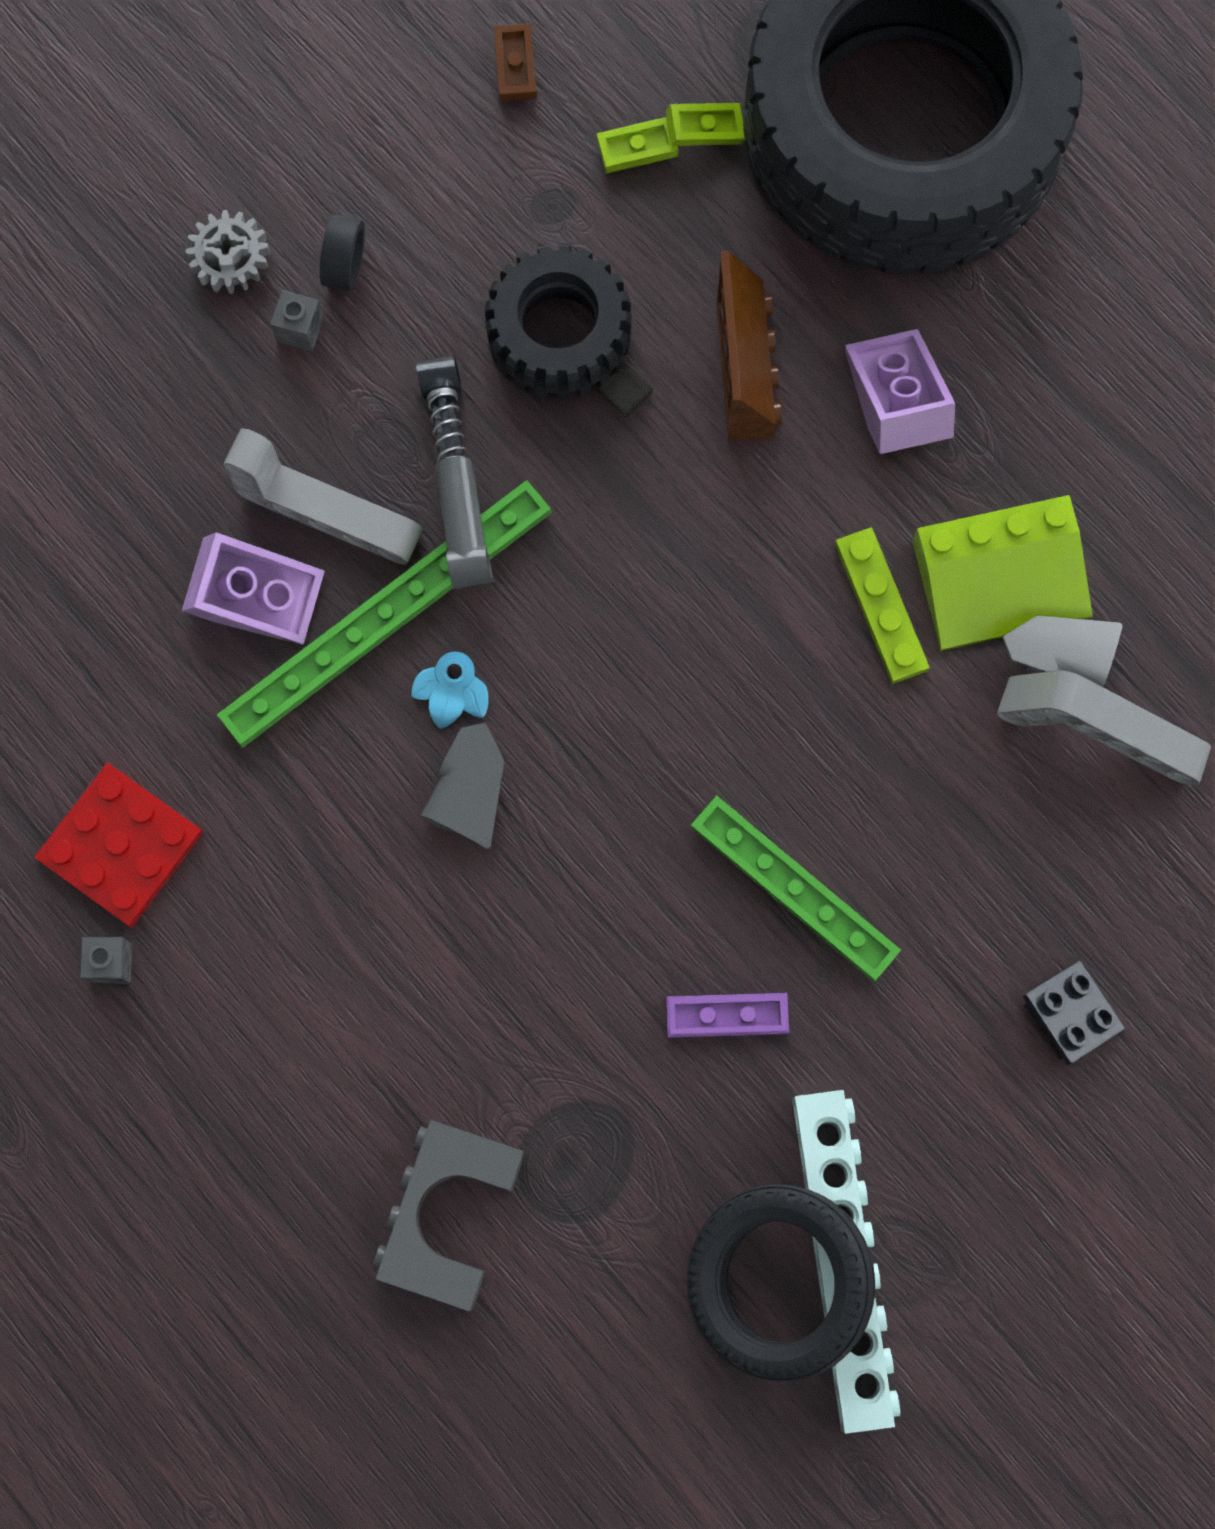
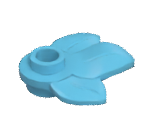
(449, 695)

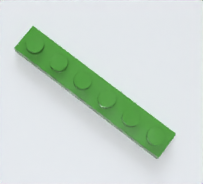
(795, 888)

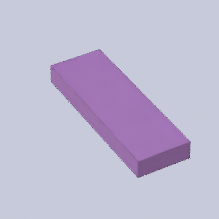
(727, 1015)

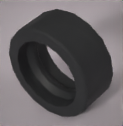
(342, 252)

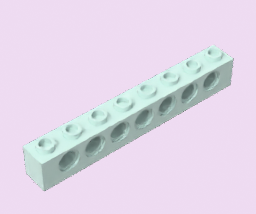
(832, 1108)

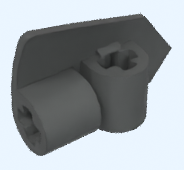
(468, 786)

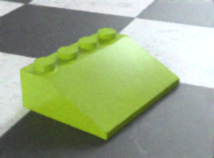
(1002, 570)

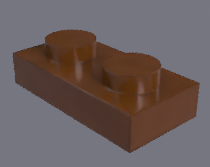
(515, 62)

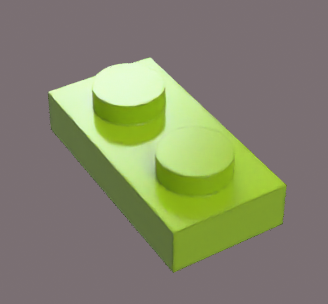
(705, 124)
(636, 145)

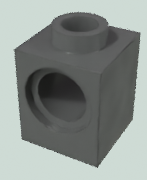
(297, 320)
(106, 960)

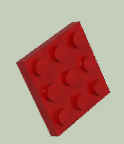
(119, 844)

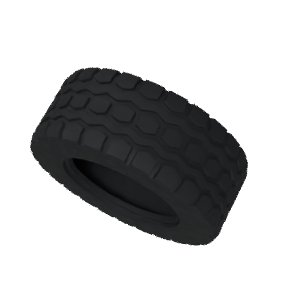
(904, 210)

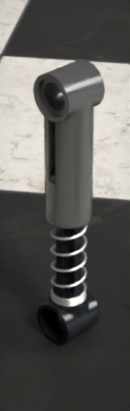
(455, 477)

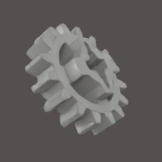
(243, 257)

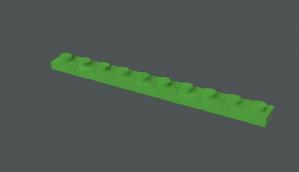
(373, 622)

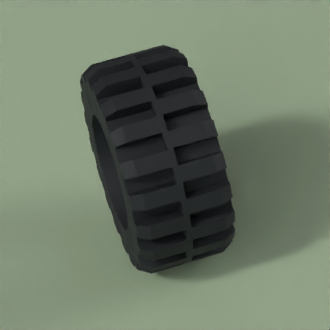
(549, 277)

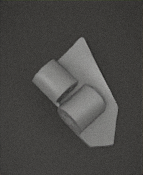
(1065, 645)

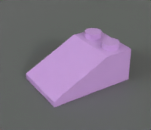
(901, 391)
(252, 589)

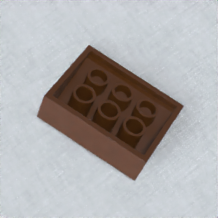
(746, 352)

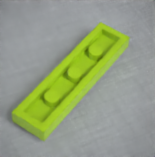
(881, 605)

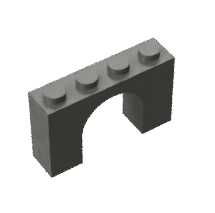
(408, 1257)

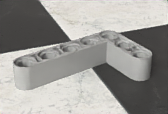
(264, 481)
(1107, 718)

